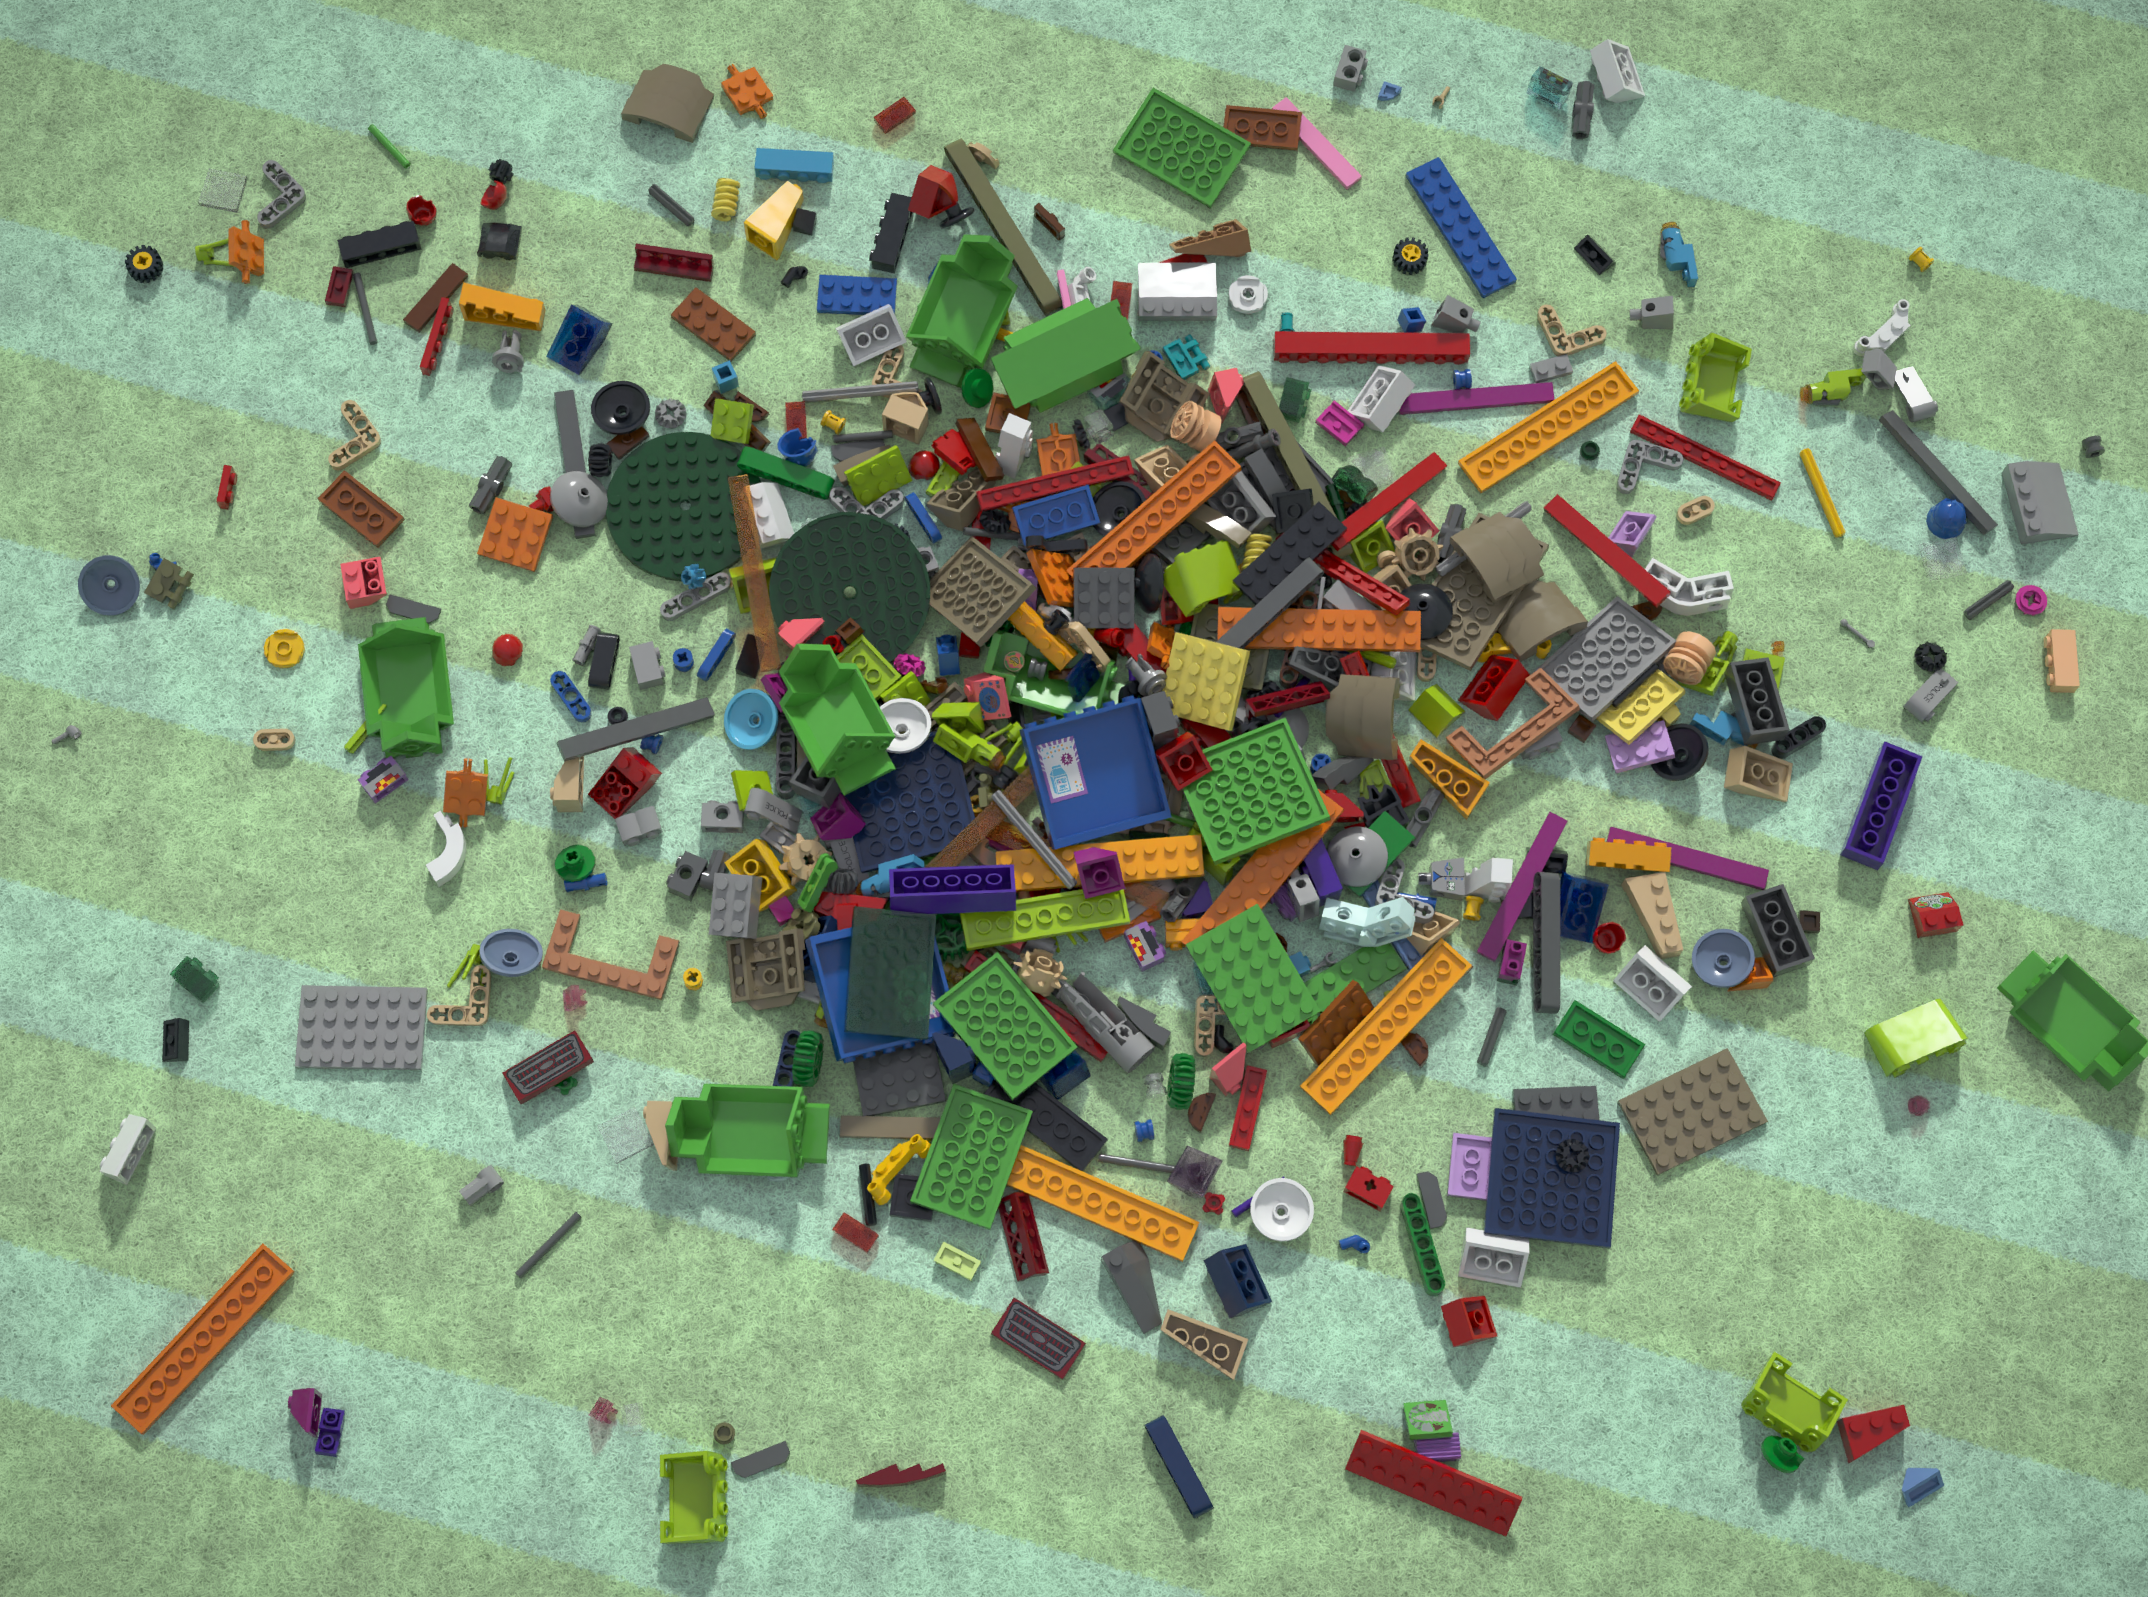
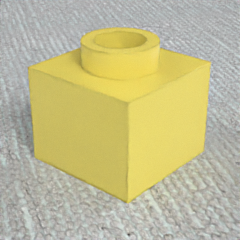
(1670, 716)

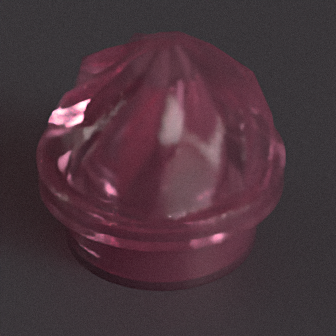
(1918, 1105)

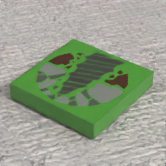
(1427, 1419)

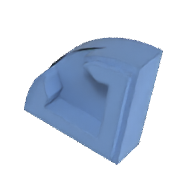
(1389, 91)

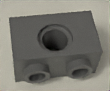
(686, 887)

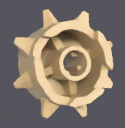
(1406, 551)
(794, 854)
(1040, 971)

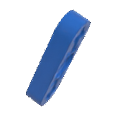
(923, 517)
(716, 655)
(567, 681)

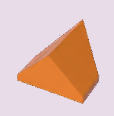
(1758, 978)

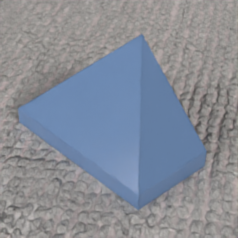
(1920, 1484)

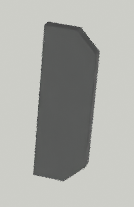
(847, 450)
(412, 609)
(1432, 1199)
(761, 1460)

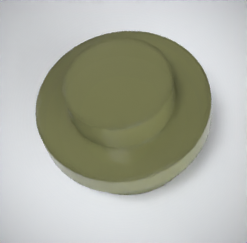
(724, 1433)

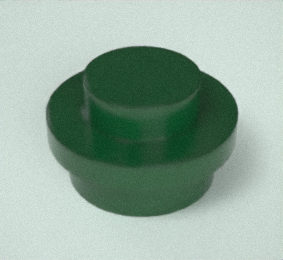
(1589, 450)

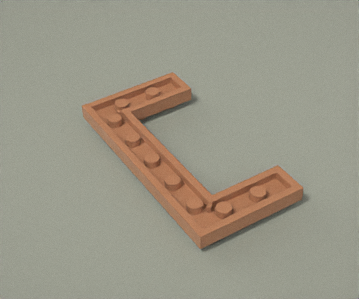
(1559, 709)
(561, 961)

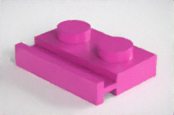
(1339, 423)

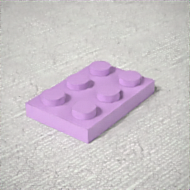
(1647, 749)
(1469, 1166)

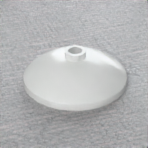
(909, 717)
(1284, 1195)

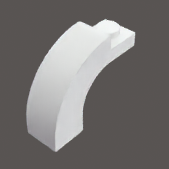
(453, 856)

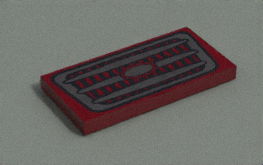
(548, 1067)
(1038, 1338)

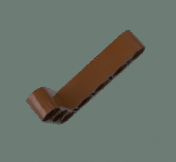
(1286, 669)

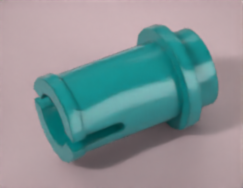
(1287, 322)

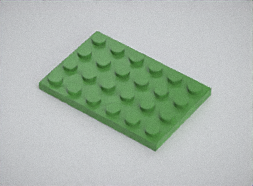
(1181, 147)
(1253, 978)
(1005, 1026)
(971, 1156)

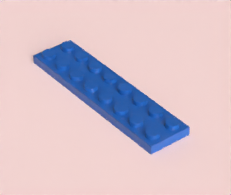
(1461, 227)

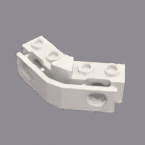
(1693, 594)

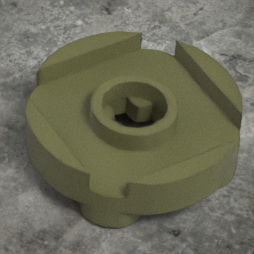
(803, 918)

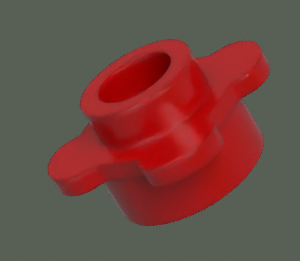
(831, 640)
(1218, 1199)

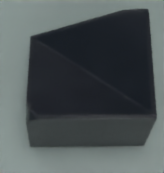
(804, 221)

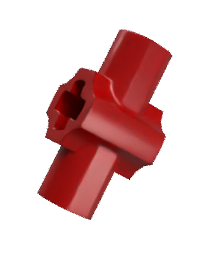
(543, 500)

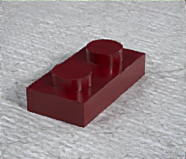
(339, 286)

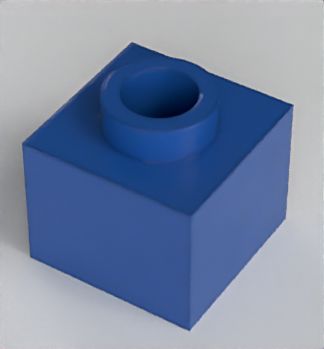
(1411, 320)

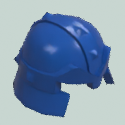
(795, 450)
(1946, 519)

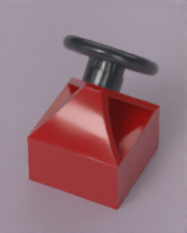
(935, 193)

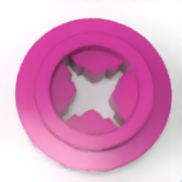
(2039, 598)
(907, 663)

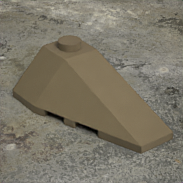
(959, 504)

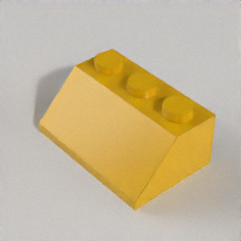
(760, 861)

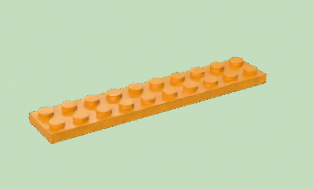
(1548, 427)
(1138, 861)
(1385, 1026)
(1102, 1203)

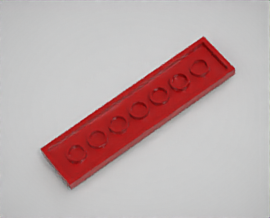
(1433, 1483)

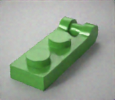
(817, 882)

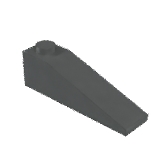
(1321, 665)
(1133, 1278)

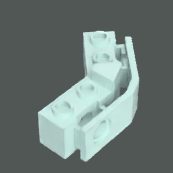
(1367, 925)

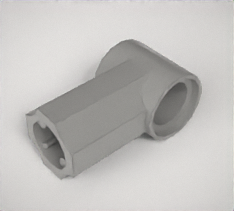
(486, 1182)

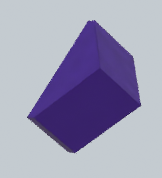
(1199, 903)

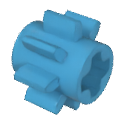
(693, 576)

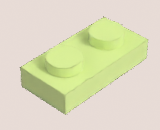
(957, 1261)

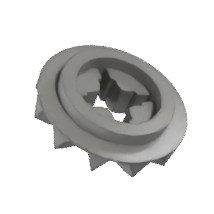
(667, 420)

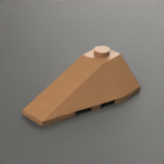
(1224, 240)

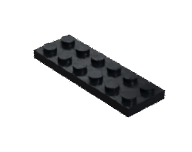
(1304, 539)
(1056, 1125)

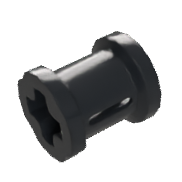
(1056, 622)

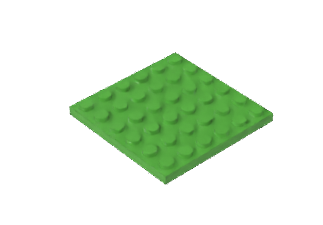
(1254, 792)

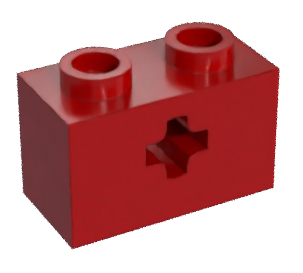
(1376, 1196)

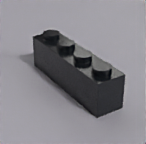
(892, 233)
(379, 244)

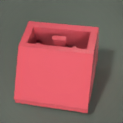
(363, 582)

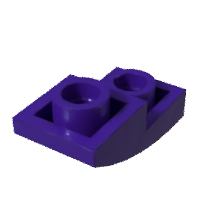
(330, 1432)

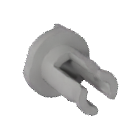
(508, 358)
(1149, 679)

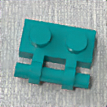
(1181, 359)

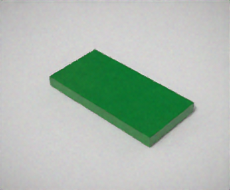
(1396, 841)
(1599, 1039)

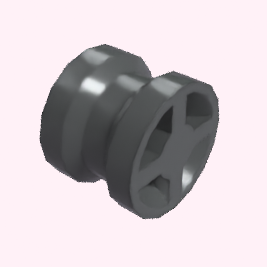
(2093, 446)
(1037, 669)

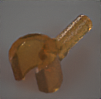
(1778, 646)

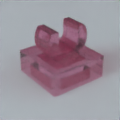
(572, 997)
(601, 1409)

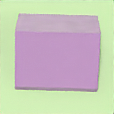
(1632, 531)

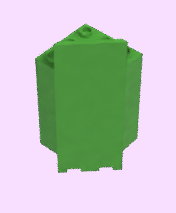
(962, 309)
(1064, 354)
(409, 673)
(1048, 694)
(835, 717)
(2075, 1018)
(749, 1130)

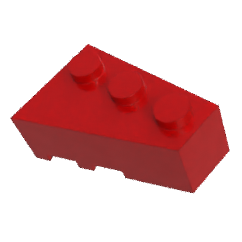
(828, 902)
(1870, 1429)

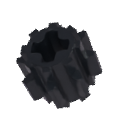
(501, 171)

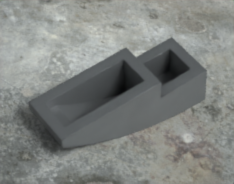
(1264, 475)
(1340, 771)
(1144, 1022)

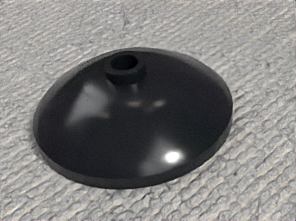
(617, 399)
(1113, 500)
(1149, 583)
(1438, 610)
(1687, 742)

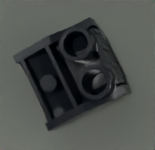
(499, 241)

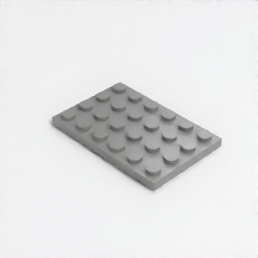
(1607, 657)
(361, 1027)

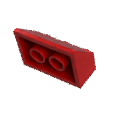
(1494, 687)

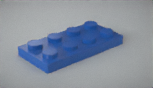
(855, 294)
(1057, 514)

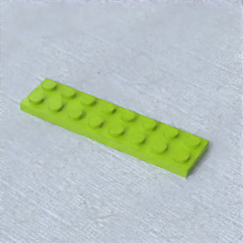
(1044, 918)

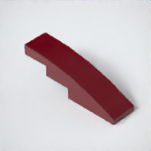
(893, 1477)

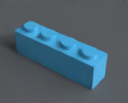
(794, 165)

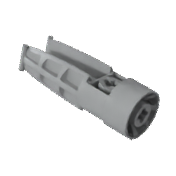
(1106, 1024)

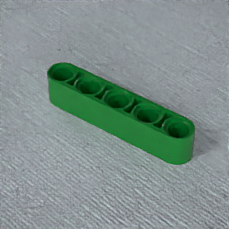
(785, 473)
(1422, 1254)

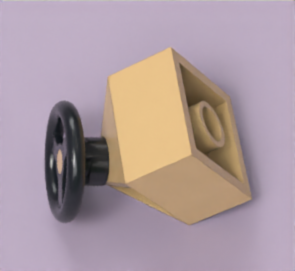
(908, 412)

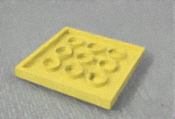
(1205, 680)
(1642, 707)

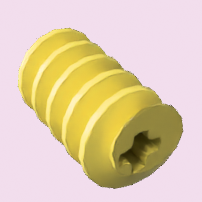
(725, 199)
(1255, 547)

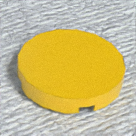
(290, 649)

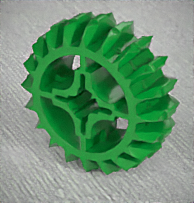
(941, 938)
(808, 1058)
(1181, 1081)

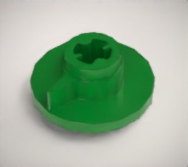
(977, 388)
(575, 863)
(1781, 1454)

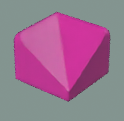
(781, 910)

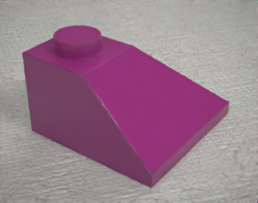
(838, 821)
(1099, 871)
(306, 1409)

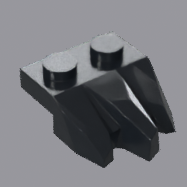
(1379, 802)

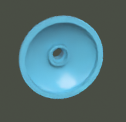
(742, 717)

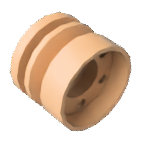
(1195, 426)
(1689, 658)

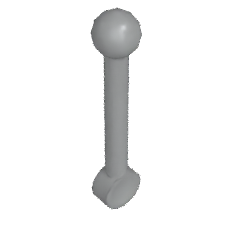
(1870, 643)

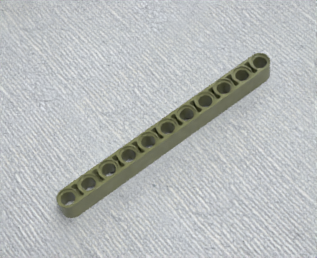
(1003, 226)
(1288, 450)

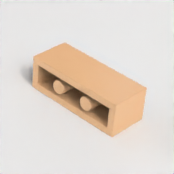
(2062, 661)

